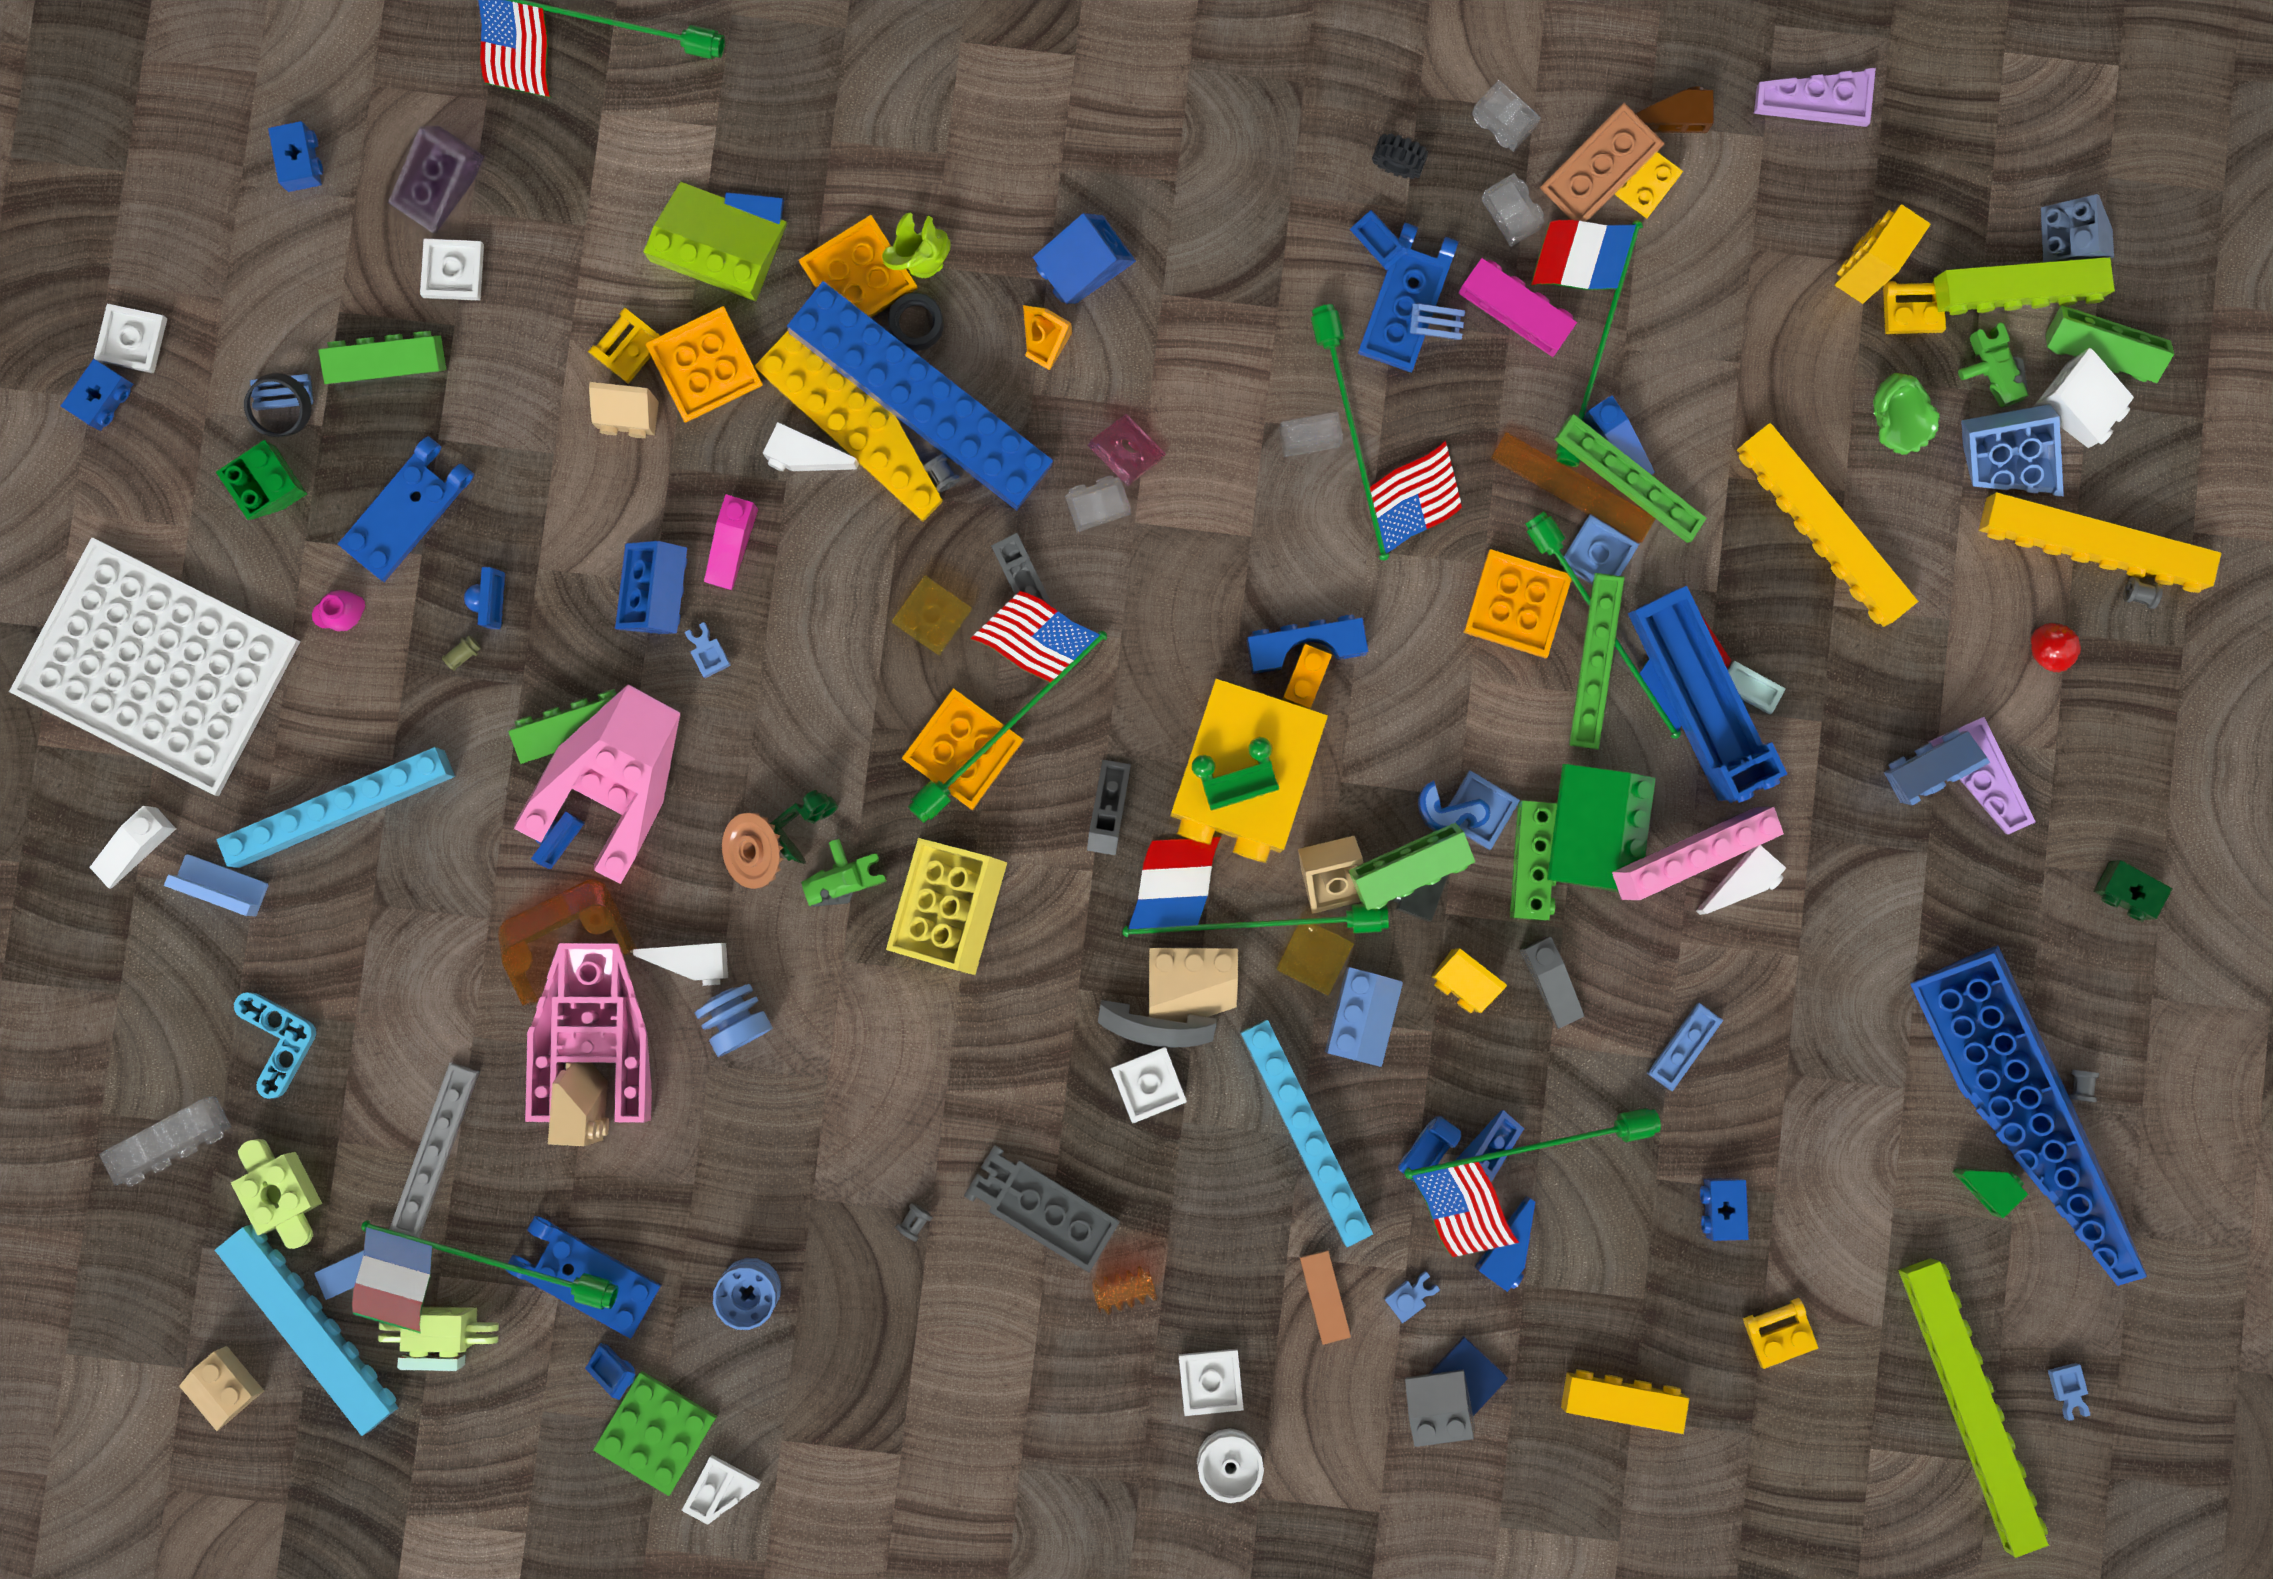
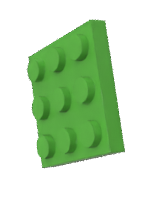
(655, 1433)

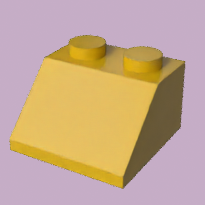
(1467, 980)

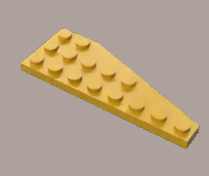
(852, 421)

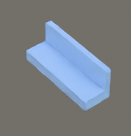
(218, 885)

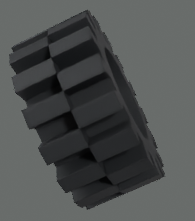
(1400, 156)

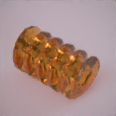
(1124, 1290)

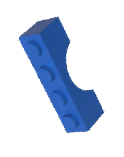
(1342, 638)

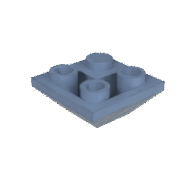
(2076, 230)

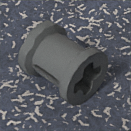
(942, 473)
(2143, 593)
(2084, 1085)
(915, 1211)

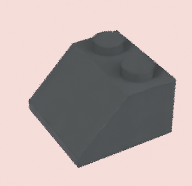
(1439, 1408)

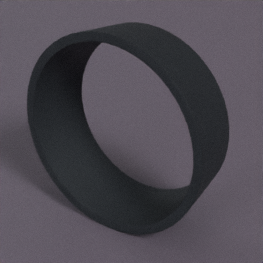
(298, 390)

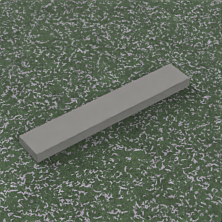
(434, 1150)

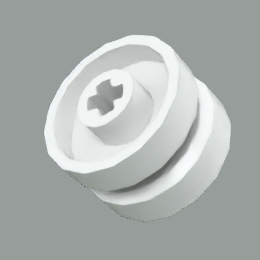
(1228, 1483)

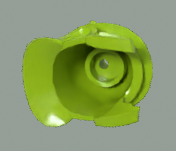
(918, 252)

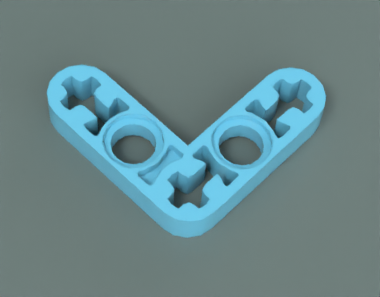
(287, 1041)

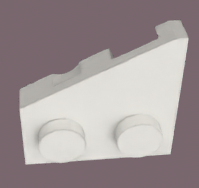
(718, 1490)

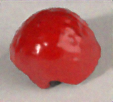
(2055, 647)

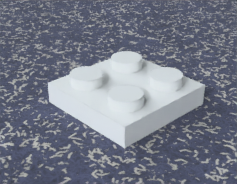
(452, 269)
(130, 338)
(1148, 1085)
(1211, 1382)

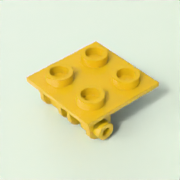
(1649, 185)

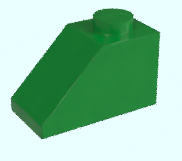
(1993, 1188)

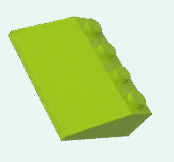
(714, 241)

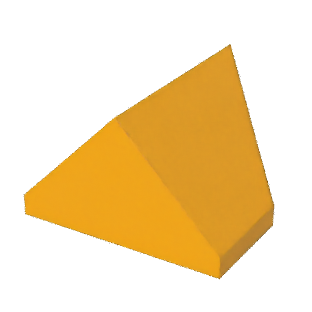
(1045, 335)

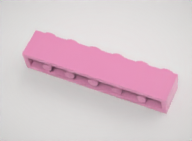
(1697, 853)

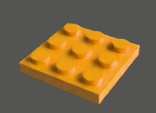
(856, 269)
(704, 364)
(1517, 603)
(952, 739)

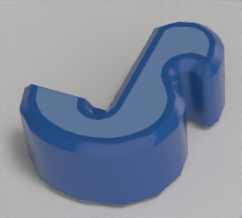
(1475, 811)
(1431, 1145)

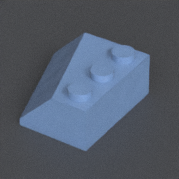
(2015, 450)
(1933, 765)

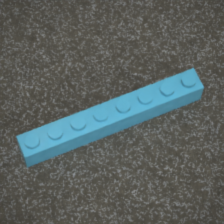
(335, 808)
(1306, 1133)
(307, 1329)

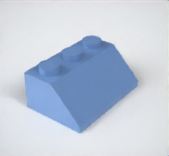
(1363, 1016)

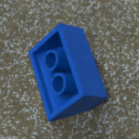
(651, 587)

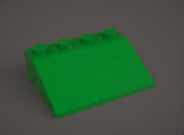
(1599, 825)

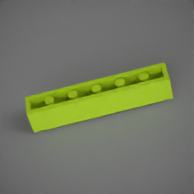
(2024, 285)

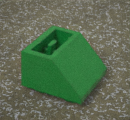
(261, 481)

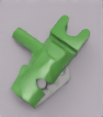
(2003, 370)
(839, 883)

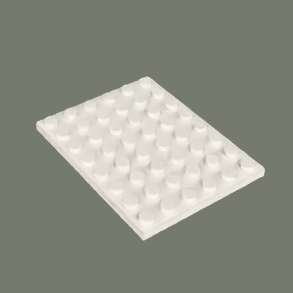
(154, 666)

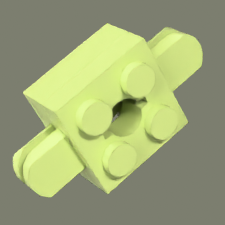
(276, 1193)
(443, 1331)

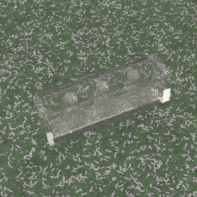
(165, 1140)

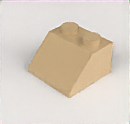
(623, 409)
(1327, 873)
(221, 1387)

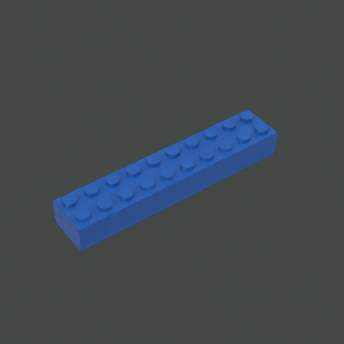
(919, 395)

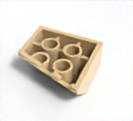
(1192, 982)
(578, 1106)

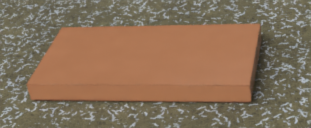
(1602, 164)

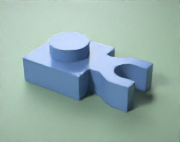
(708, 654)
(1407, 1299)
(2069, 1386)

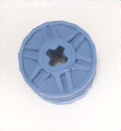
(733, 1019)
(746, 1311)

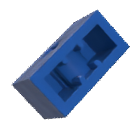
(294, 169)
(84, 400)
(1734, 1221)

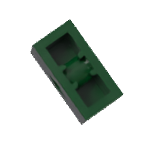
(2148, 892)

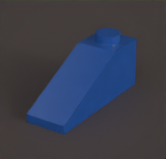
(1613, 425)
(1495, 1137)
(1506, 1263)

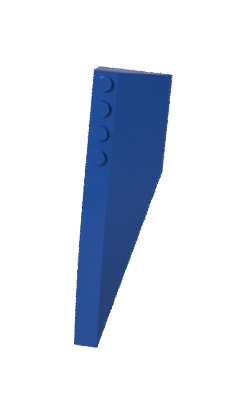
(2019, 1093)

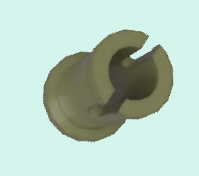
(461, 653)

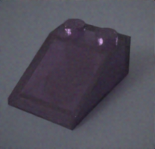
(434, 177)

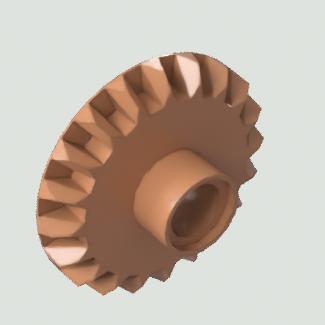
(751, 850)

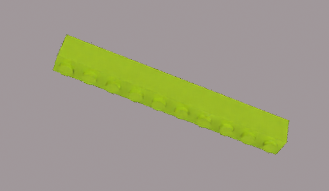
(1974, 1407)

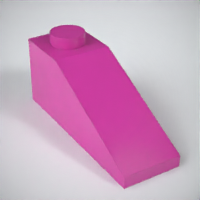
(730, 541)

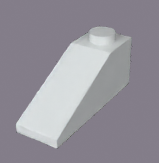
(802, 453)
(131, 844)
(1750, 876)
(695, 962)

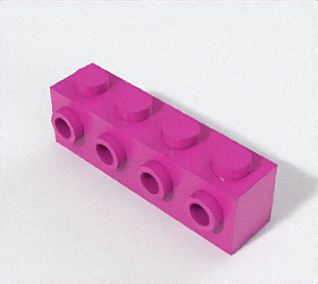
(1517, 306)

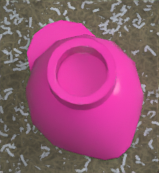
(338, 610)

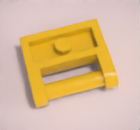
(1911, 316)
(632, 351)
(1785, 1341)

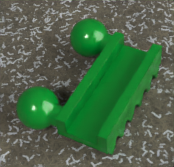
(1240, 784)

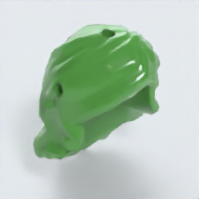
(1904, 414)

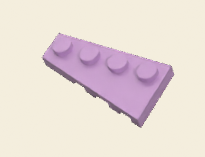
(1830, 98)
(1994, 783)

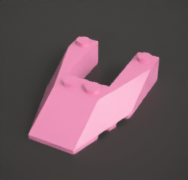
(619, 762)
(589, 1017)

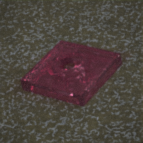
(1123, 463)

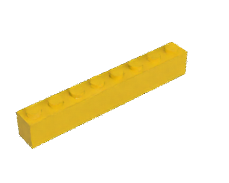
(1826, 525)
(2099, 542)

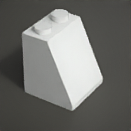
(2087, 398)

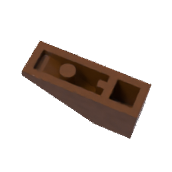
(1681, 113)

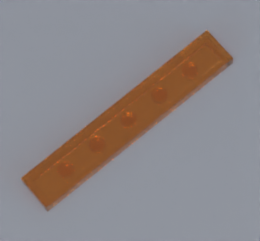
(1573, 488)

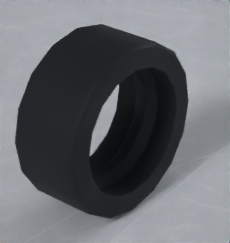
(925, 301)

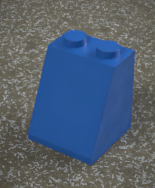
(1082, 258)

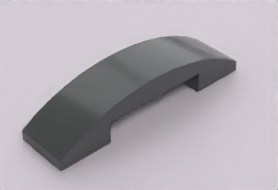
(1019, 568)
(1156, 1031)

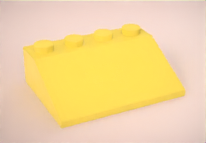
(946, 906)

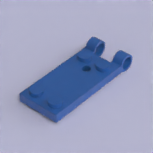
(1389, 327)
(394, 521)
(635, 1289)

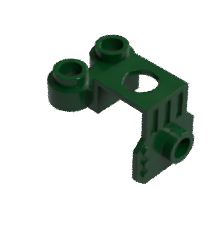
(815, 808)

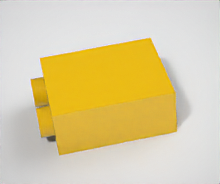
(1227, 728)

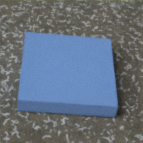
(1599, 550)
(1500, 803)

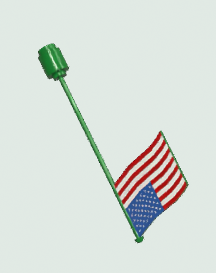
(517, 42)
(1409, 496)
(1037, 642)
(1466, 1203)

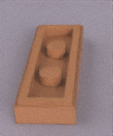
(1325, 1297)

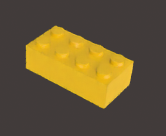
(1881, 253)

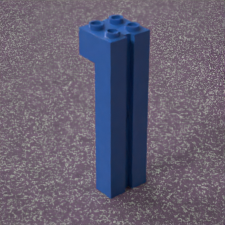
(1705, 698)

